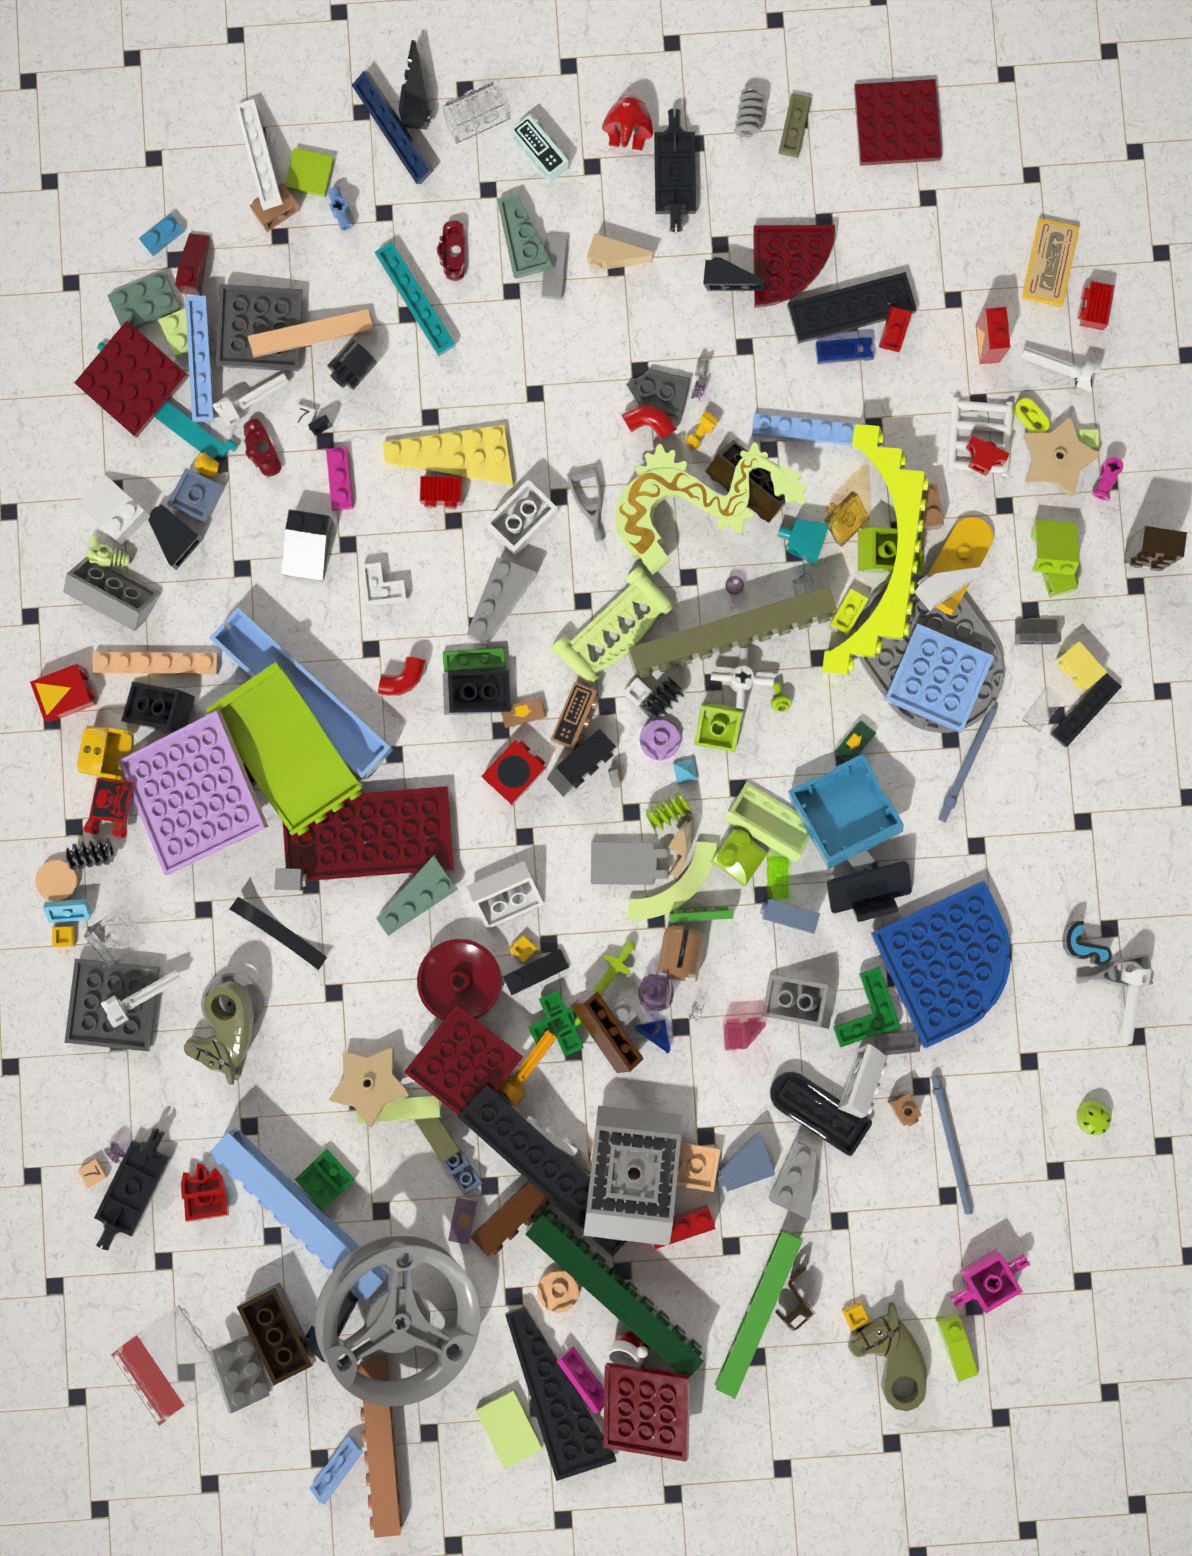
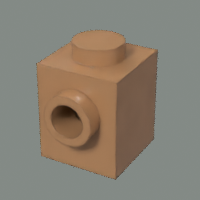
(905, 1109)

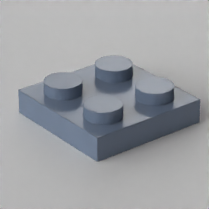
(195, 495)

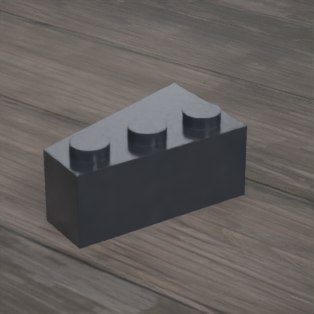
(581, 762)

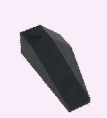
(413, 99)

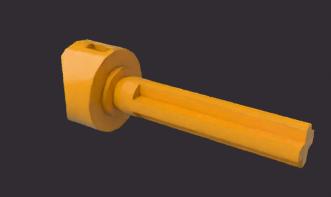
(512, 1086)

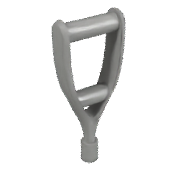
(591, 506)
(1110, 969)

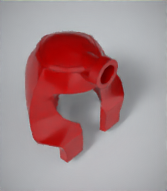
(628, 113)

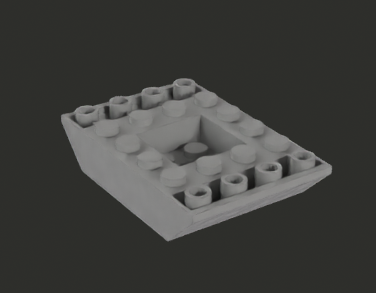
(626, 1207)

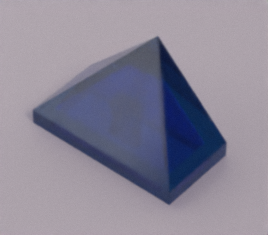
(655, 1032)

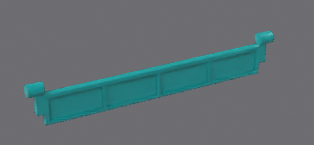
(190, 431)

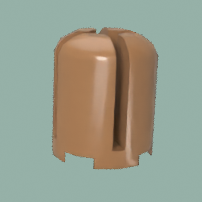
(691, 955)

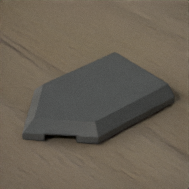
(661, 390)

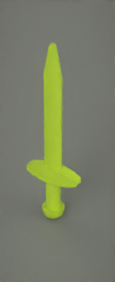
(616, 966)

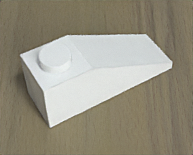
(943, 585)

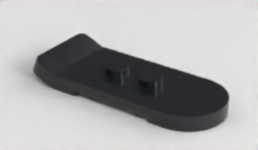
(818, 1111)

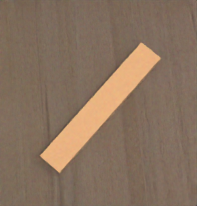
(310, 333)

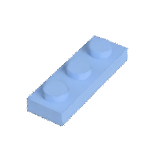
(336, 1470)

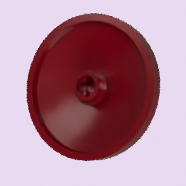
(461, 975)

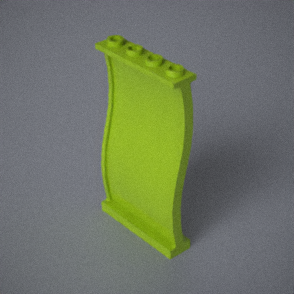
(287, 749)

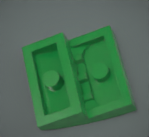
(324, 1179)

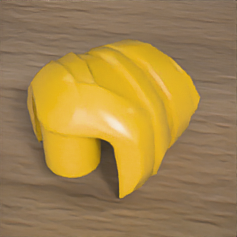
(206, 465)

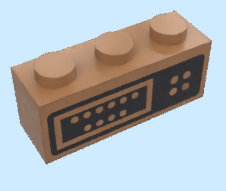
(575, 716)

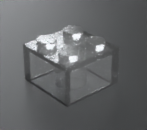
(115, 936)

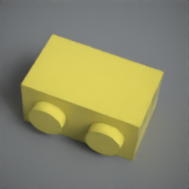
(1080, 666)

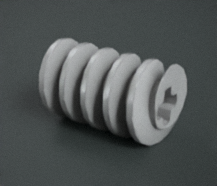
(749, 113)

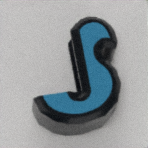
(1079, 950)

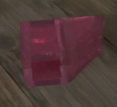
(741, 1034)

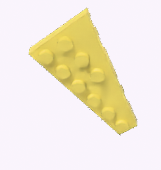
(463, 454)

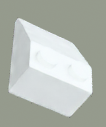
(113, 510)

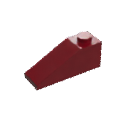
(192, 264)

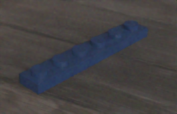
(392, 127)

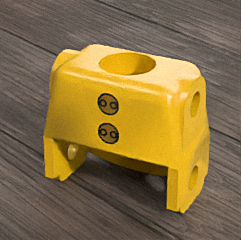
(102, 750)

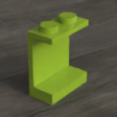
(1056, 547)

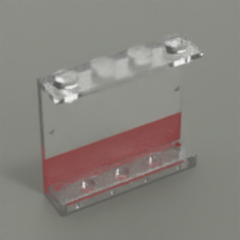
(167, 1364)

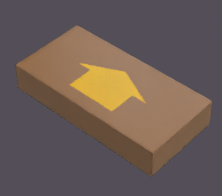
(523, 713)

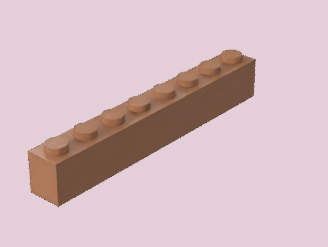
(381, 1455)

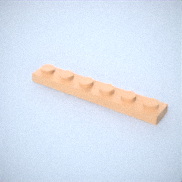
(154, 663)

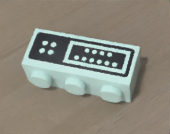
(540, 148)

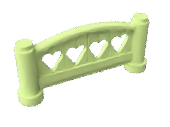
(640, 591)

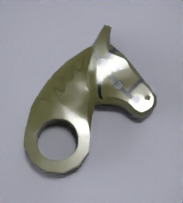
(232, 1032)

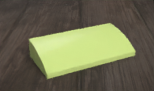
(769, 822)

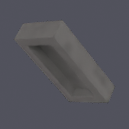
(898, 1042)

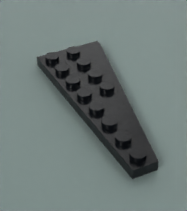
(565, 1423)

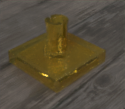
(846, 518)

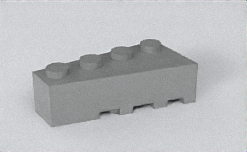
(502, 592)

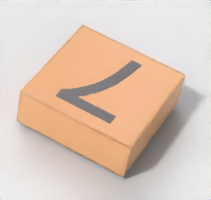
(92, 1173)

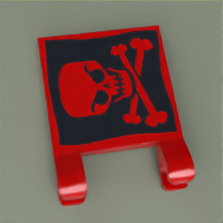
(110, 803)

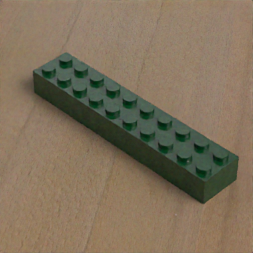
(614, 1293)

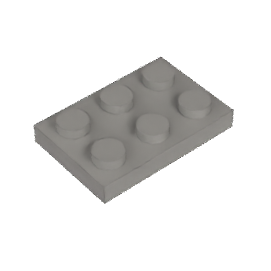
(239, 1373)

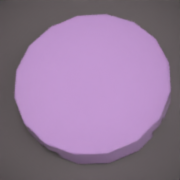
(660, 740)

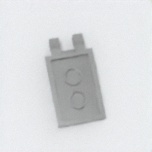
(626, 863)

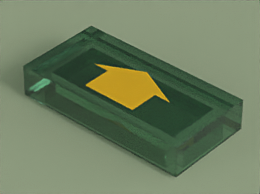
(855, 741)

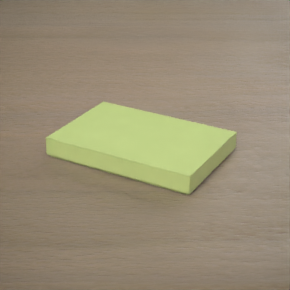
(509, 1429)

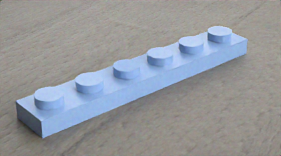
(199, 358)
(803, 429)

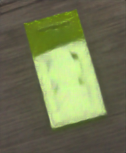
(777, 877)

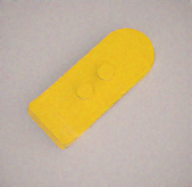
(963, 550)

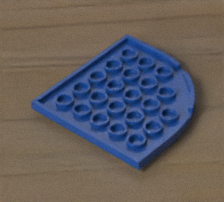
(948, 962)

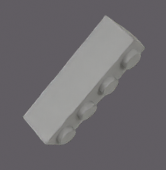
(111, 593)

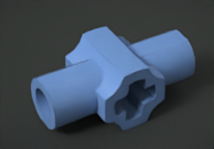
(341, 215)

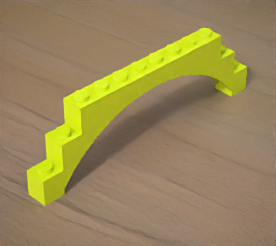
(891, 614)

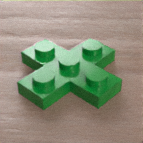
(558, 1021)

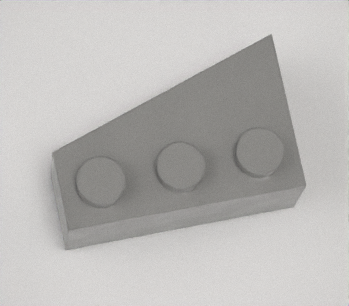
(796, 1180)

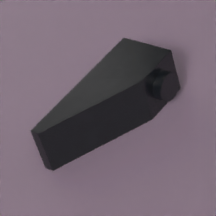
(726, 276)
(535, 972)

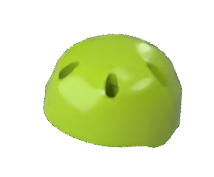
(1097, 1122)

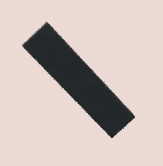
(1085, 710)

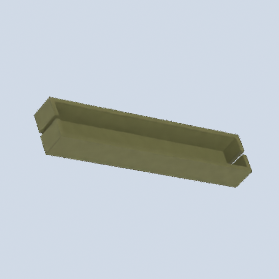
(731, 632)

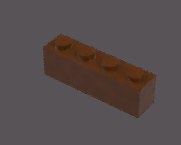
(607, 1032)
(509, 1218)

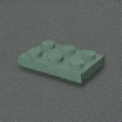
(144, 301)

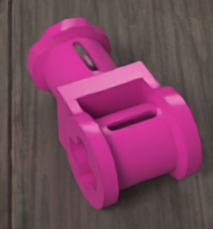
(1108, 478)

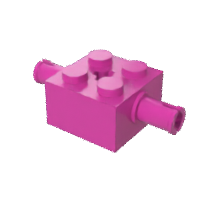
(978, 1275)

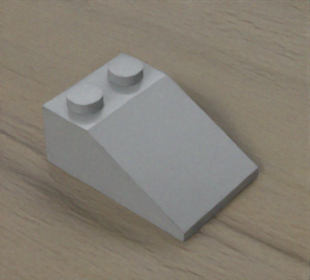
(799, 1001)

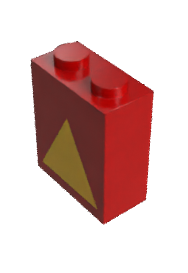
(993, 335)
(63, 692)

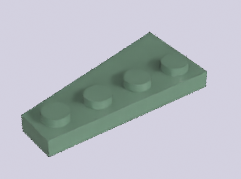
(421, 893)

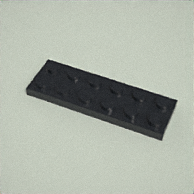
(850, 307)

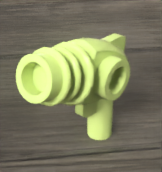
(104, 555)

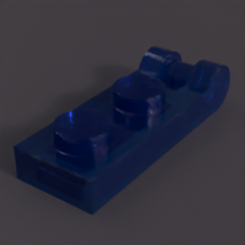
(844, 350)

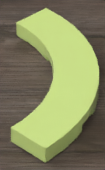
(681, 891)

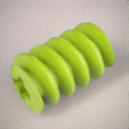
(668, 811)

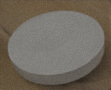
(227, 1002)

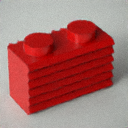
(1096, 305)
(441, 491)

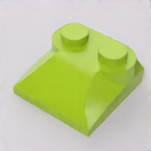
(718, 726)
(739, 856)

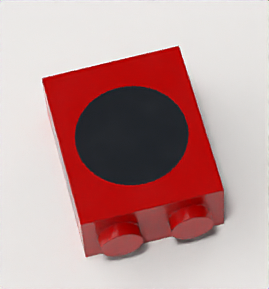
(514, 772)

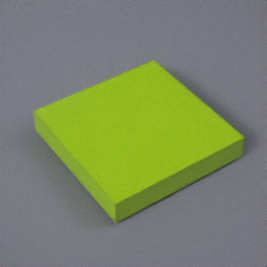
(309, 172)

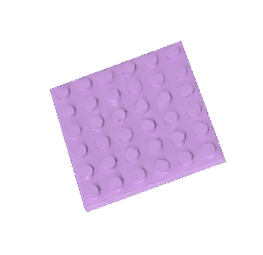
(193, 793)

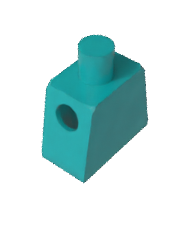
(804, 539)

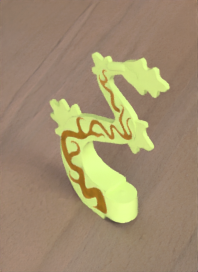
(667, 479)

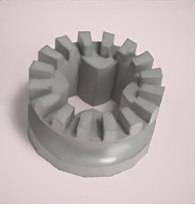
(700, 367)

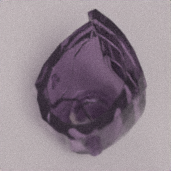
(656, 992)

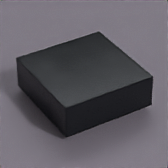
(320, 425)

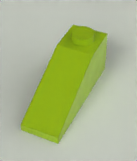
(957, 1346)

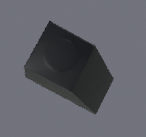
(173, 536)

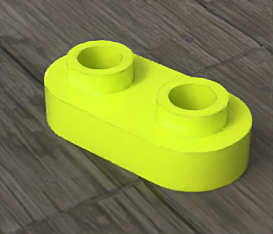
(1033, 415)

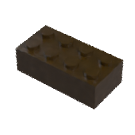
(276, 1333)

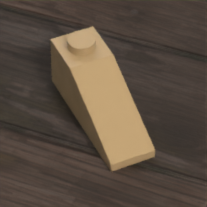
(611, 253)

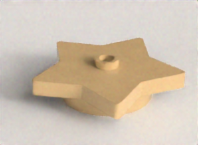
(1047, 467)
(383, 1089)

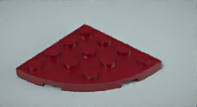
(789, 259)

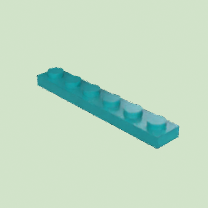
(415, 299)

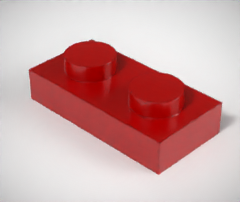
(895, 329)

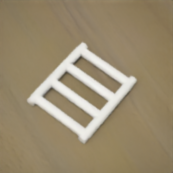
(955, 424)

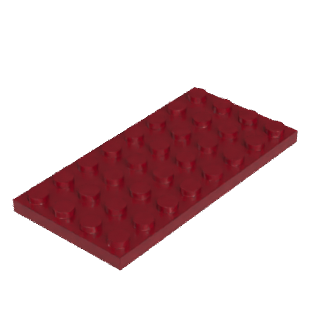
(375, 836)

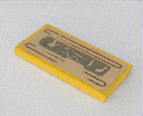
(1050, 262)

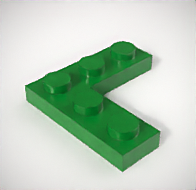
(883, 1013)

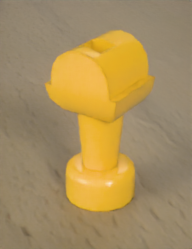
(707, 425)

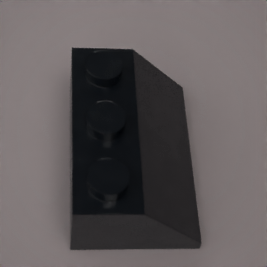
(344, 1314)

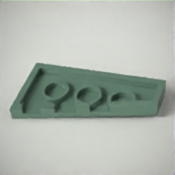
(522, 241)

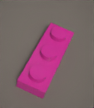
(339, 479)
(582, 1379)

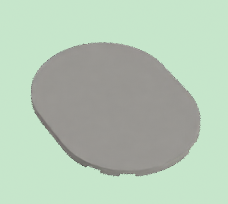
(962, 626)

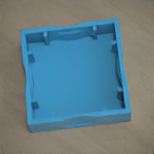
(845, 811)

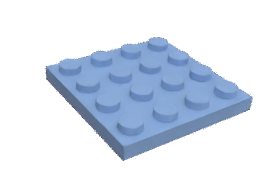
(939, 678)

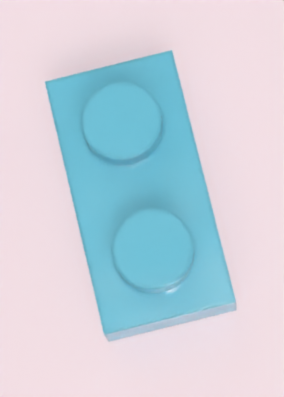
(67, 910)

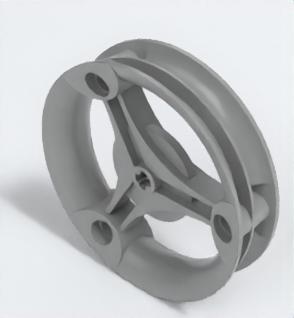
(402, 1335)

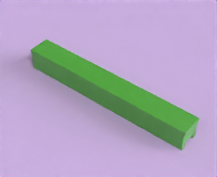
(758, 1313)

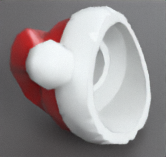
(628, 1350)

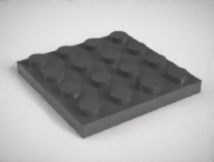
(254, 311)
(95, 983)

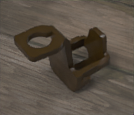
(803, 1309)

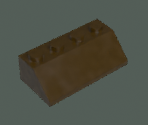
(761, 488)

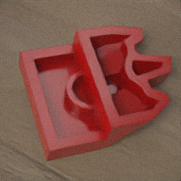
(204, 1195)

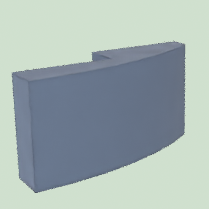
(463, 1172)

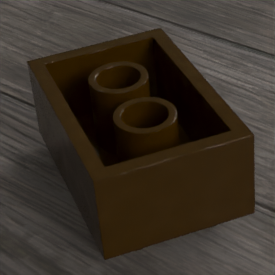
(1155, 548)

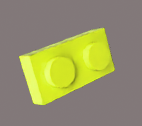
(849, 611)

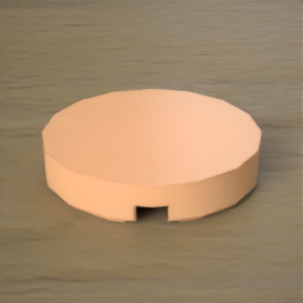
(56, 880)
(558, 1291)

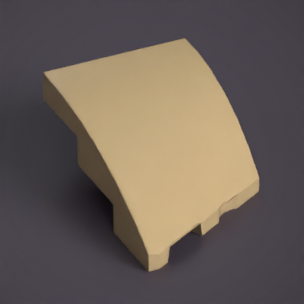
(681, 845)

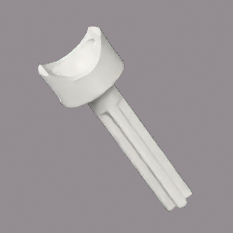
(1082, 374)
(230, 410)
(1135, 978)
(118, 1009)

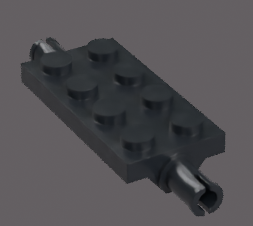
(675, 171)
(131, 1188)

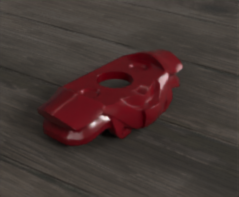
(452, 236)
(268, 461)

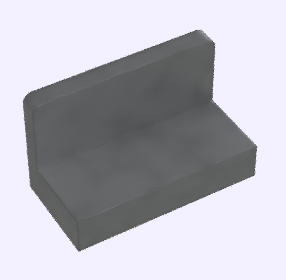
(1036, 632)

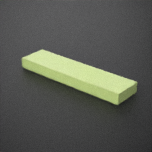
(409, 1109)

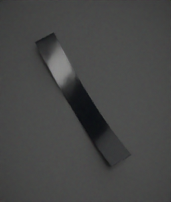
(278, 932)

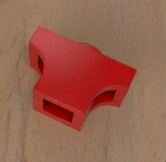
(985, 455)

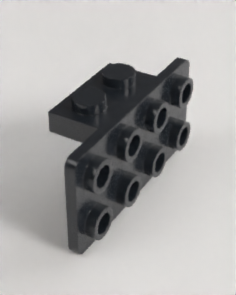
(870, 891)

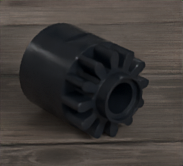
(351, 365)

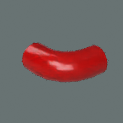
(649, 416)
(405, 681)

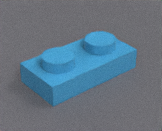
(161, 234)

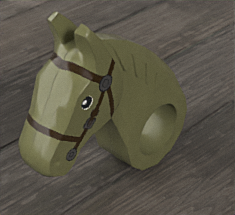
(902, 1355)

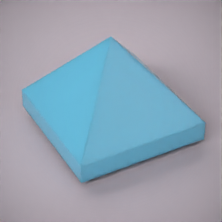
(685, 771)

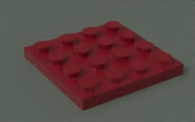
(897, 122)
(131, 379)
(462, 1060)
(646, 1411)

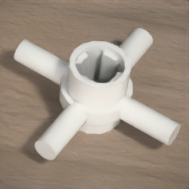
(741, 671)

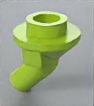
(781, 702)

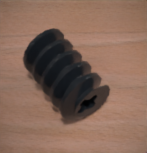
(662, 699)
(90, 855)

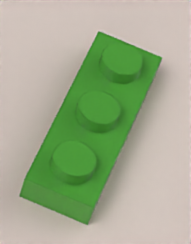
(700, 914)

